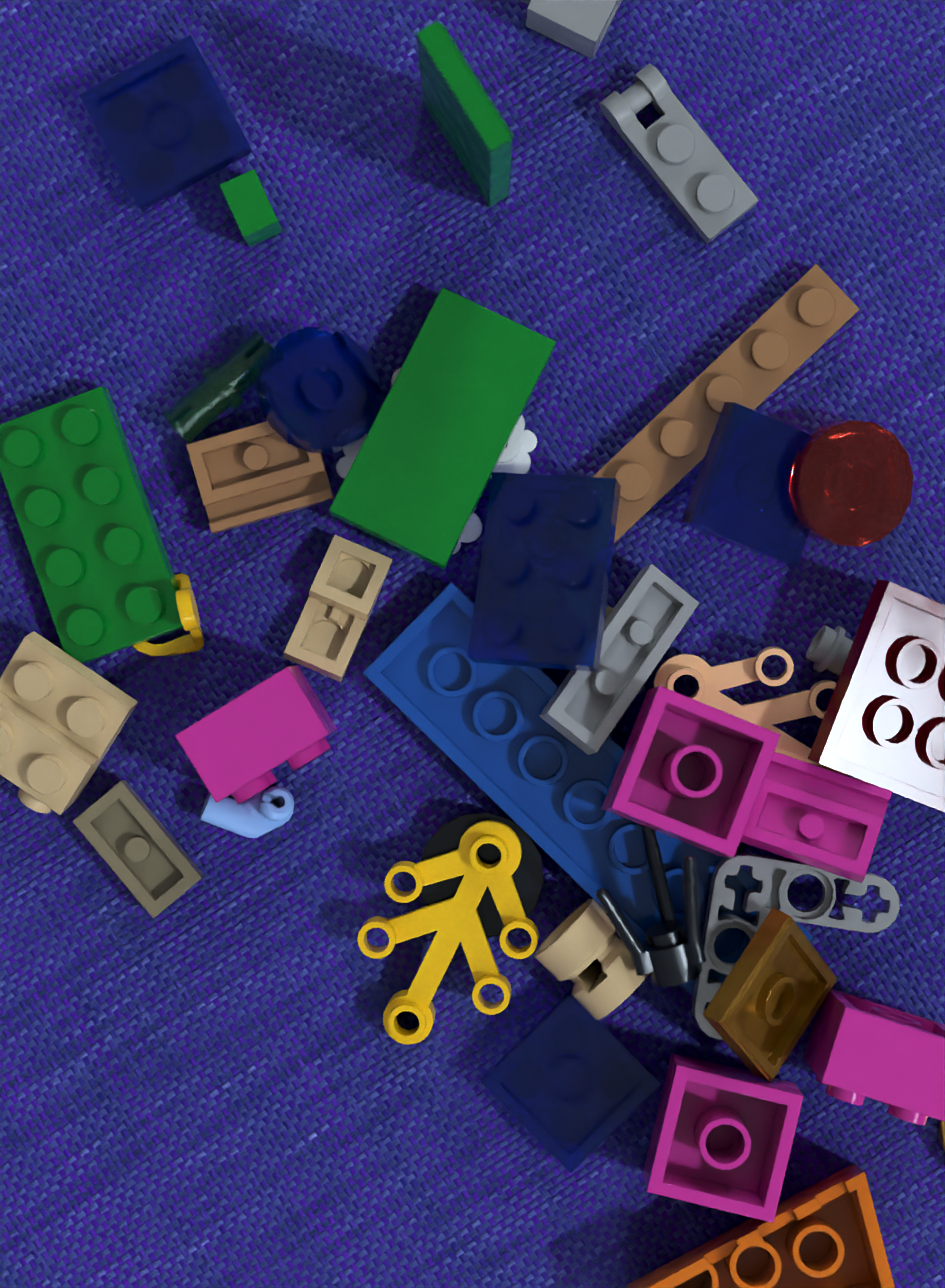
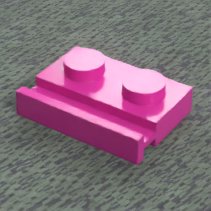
(817, 817)

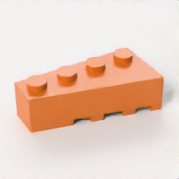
(816, 1241)

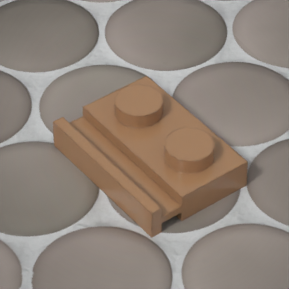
(255, 477)

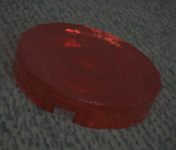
(851, 483)

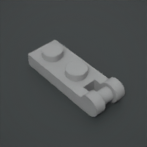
(679, 155)

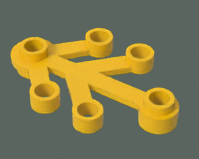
(455, 922)

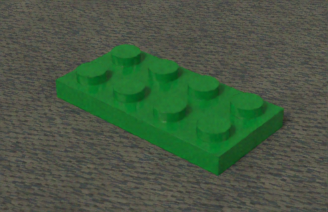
(88, 526)

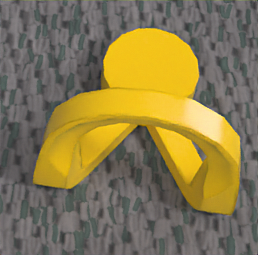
(190, 621)

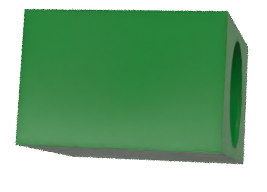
(251, 208)

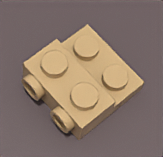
(55, 724)

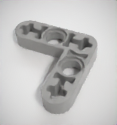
(774, 879)

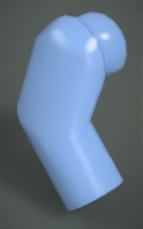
(252, 817)

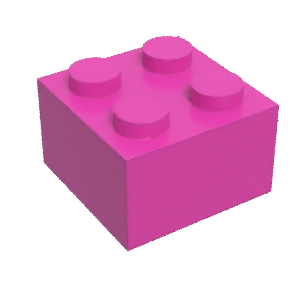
(256, 733)
(691, 771)
(879, 1054)
(722, 1138)

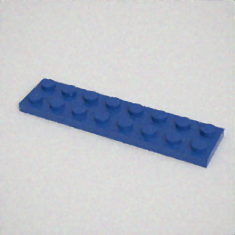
(546, 784)

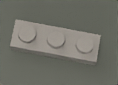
(632, 645)

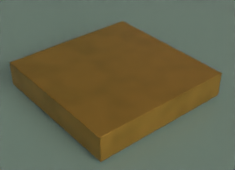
(770, 995)

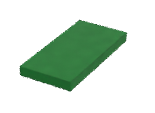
(464, 113)
(442, 428)

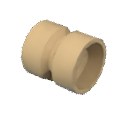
(572, 953)

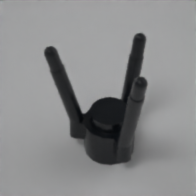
(670, 950)

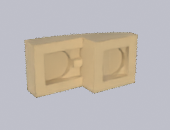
(337, 608)

